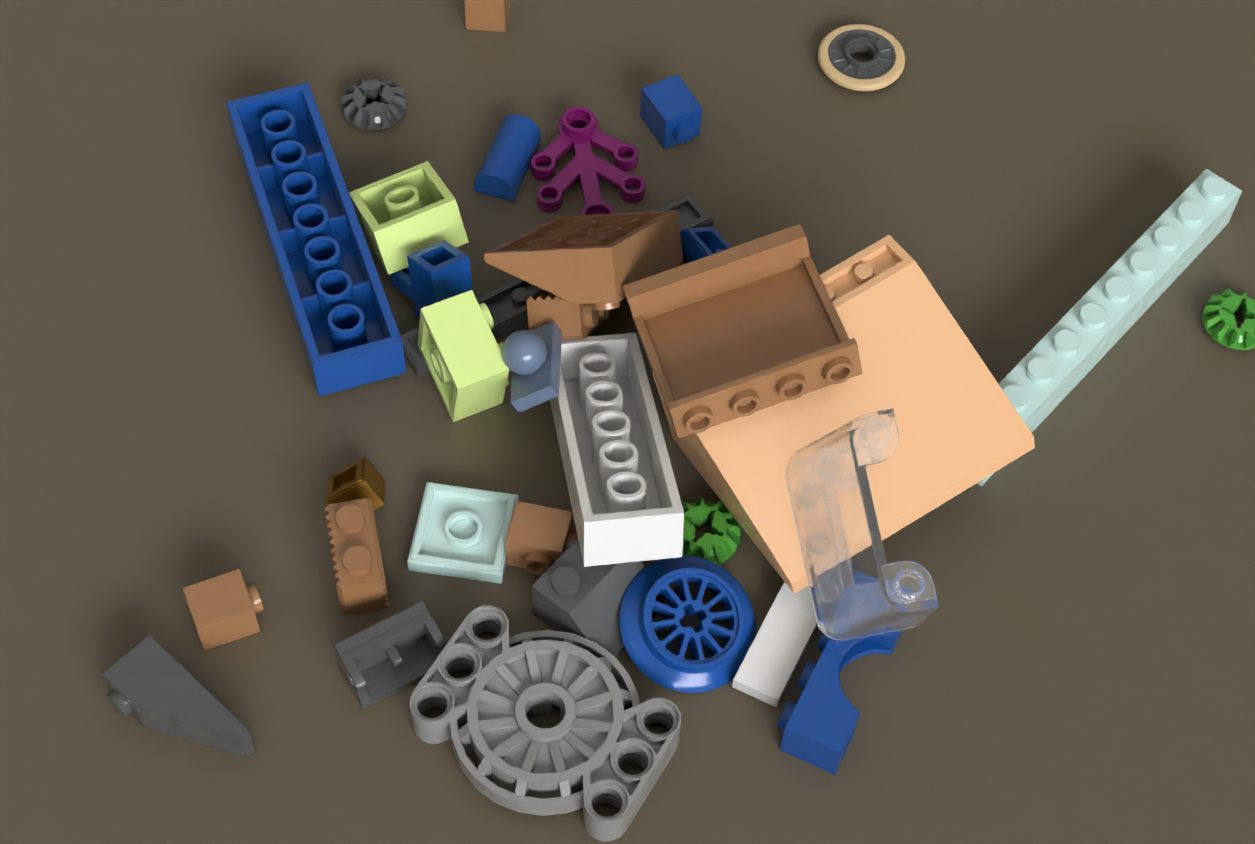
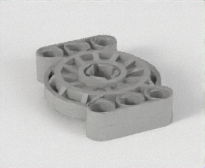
(547, 767)

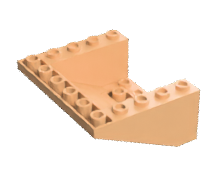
(913, 359)

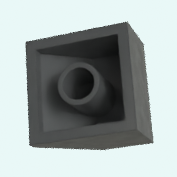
(585, 598)

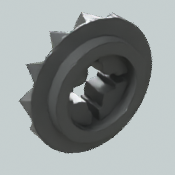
(376, 115)

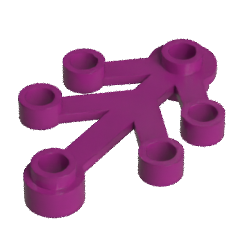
(581, 129)

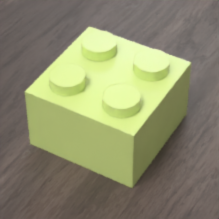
(407, 215)
(463, 354)

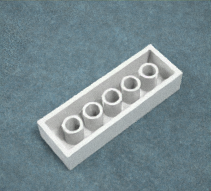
(615, 454)

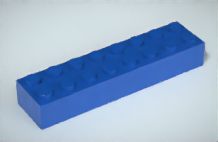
(316, 240)

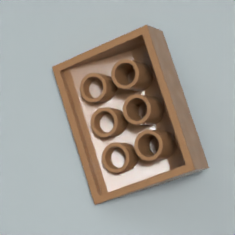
(592, 255)

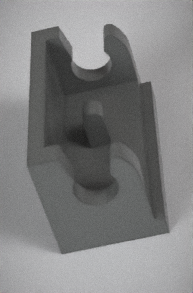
(390, 654)

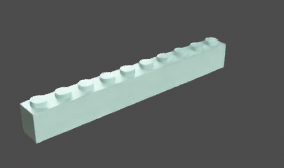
(1119, 299)

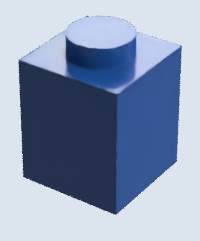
(671, 111)

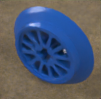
(651, 654)

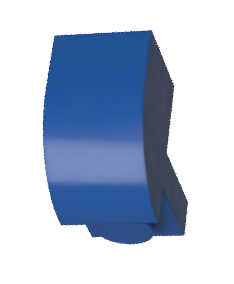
(434, 275)

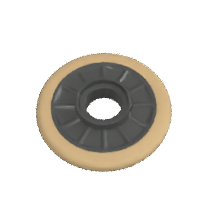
(839, 66)

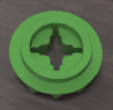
(1220, 320)
(724, 529)

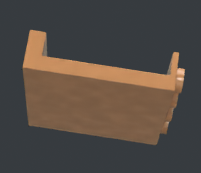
(741, 331)

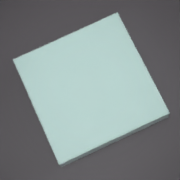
(462, 533)

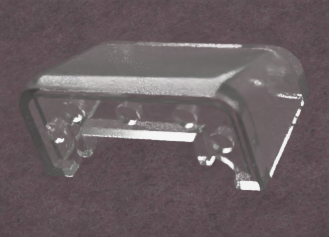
(841, 539)

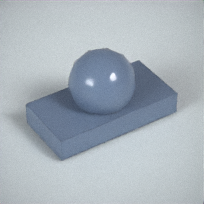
(534, 365)

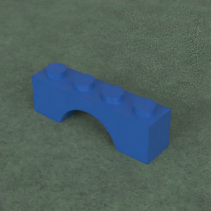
(823, 718)

